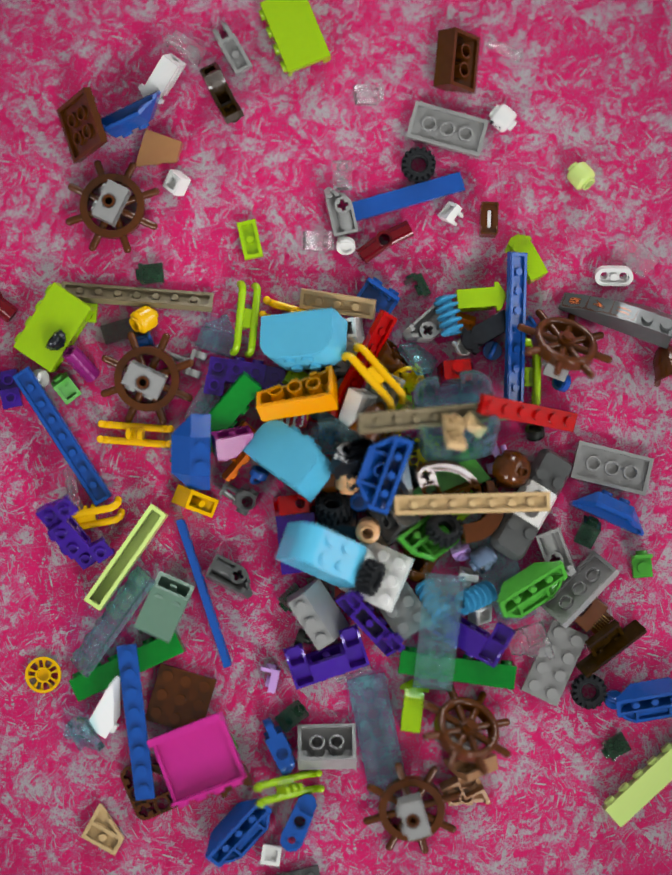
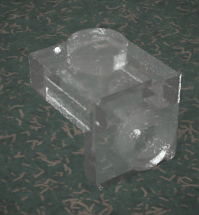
(368, 94)
(342, 175)
(317, 241)

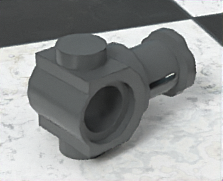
(239, 496)

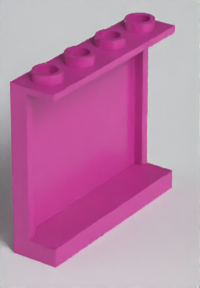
(198, 759)

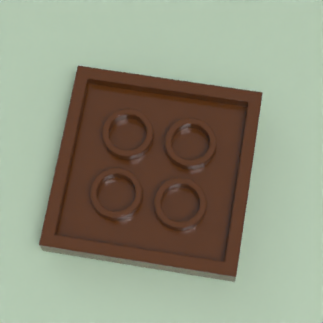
(82, 125)
(179, 697)

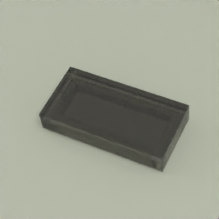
(117, 331)

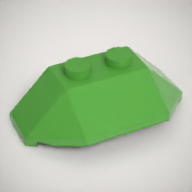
(418, 544)
(531, 588)

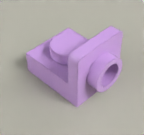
(460, 552)
(271, 681)

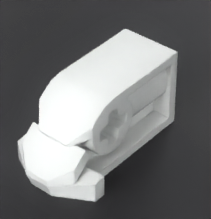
(163, 76)
(355, 402)

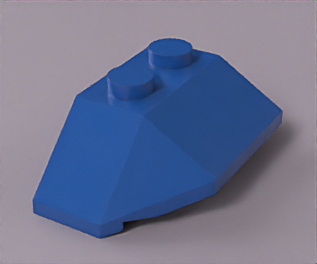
(131, 116)
(192, 452)
(383, 471)
(611, 510)
(646, 701)
(237, 832)

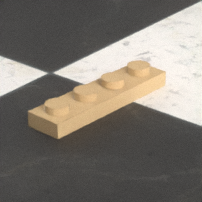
(343, 304)

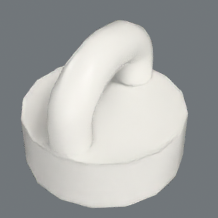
(345, 245)
(43, 376)

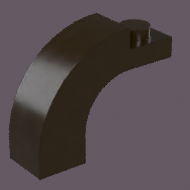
(221, 93)

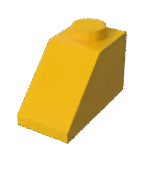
(195, 501)

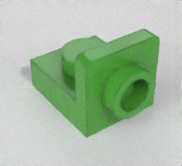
(65, 387)
(641, 564)

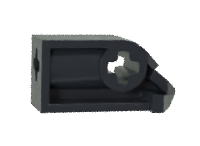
(483, 332)
(349, 457)

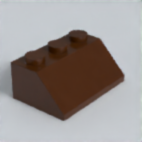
(456, 61)

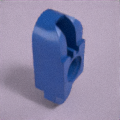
(279, 747)
(304, 807)

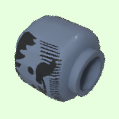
(482, 559)

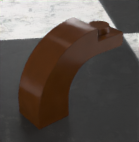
(486, 524)

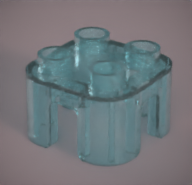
(467, 390)

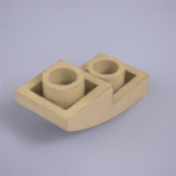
(453, 432)

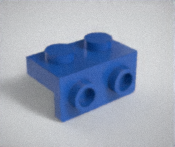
(386, 298)

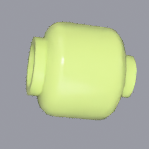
(581, 175)

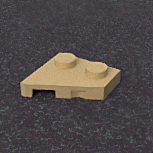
(103, 831)

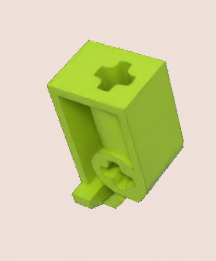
(535, 266)
(480, 298)
(412, 707)

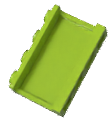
(294, 33)
(55, 312)

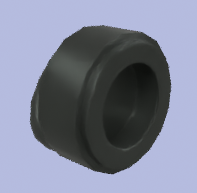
(534, 432)
(300, 638)

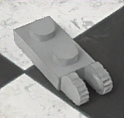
(233, 51)

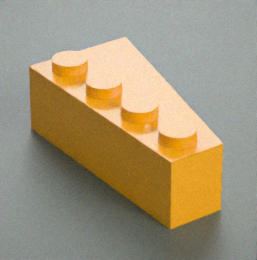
(299, 397)

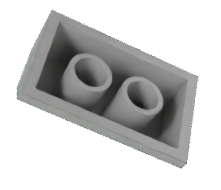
(317, 613)
(327, 746)

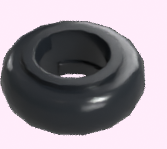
(414, 481)

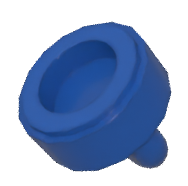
(492, 350)
(561, 386)
(258, 473)
(358, 503)
(611, 697)

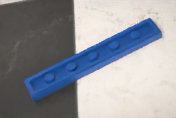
(408, 196)

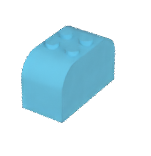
(304, 339)
(290, 457)
(321, 553)

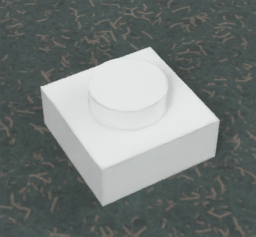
(271, 854)

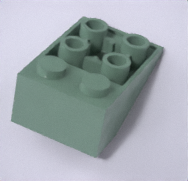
(164, 606)

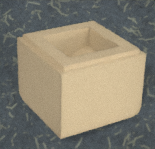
(474, 425)

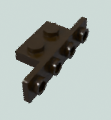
(608, 644)

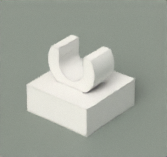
(450, 212)
(469, 574)

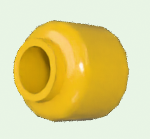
(143, 319)

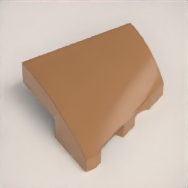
(158, 149)
(469, 770)
(470, 792)

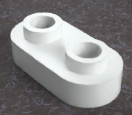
(612, 277)

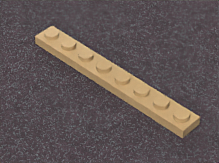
(472, 503)

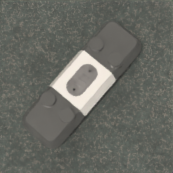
(519, 529)

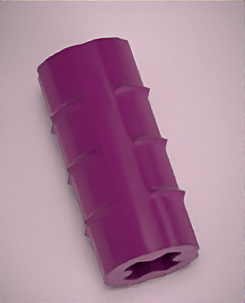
(81, 363)

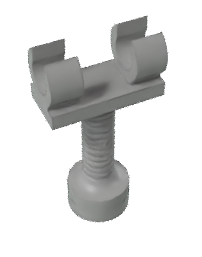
(195, 354)

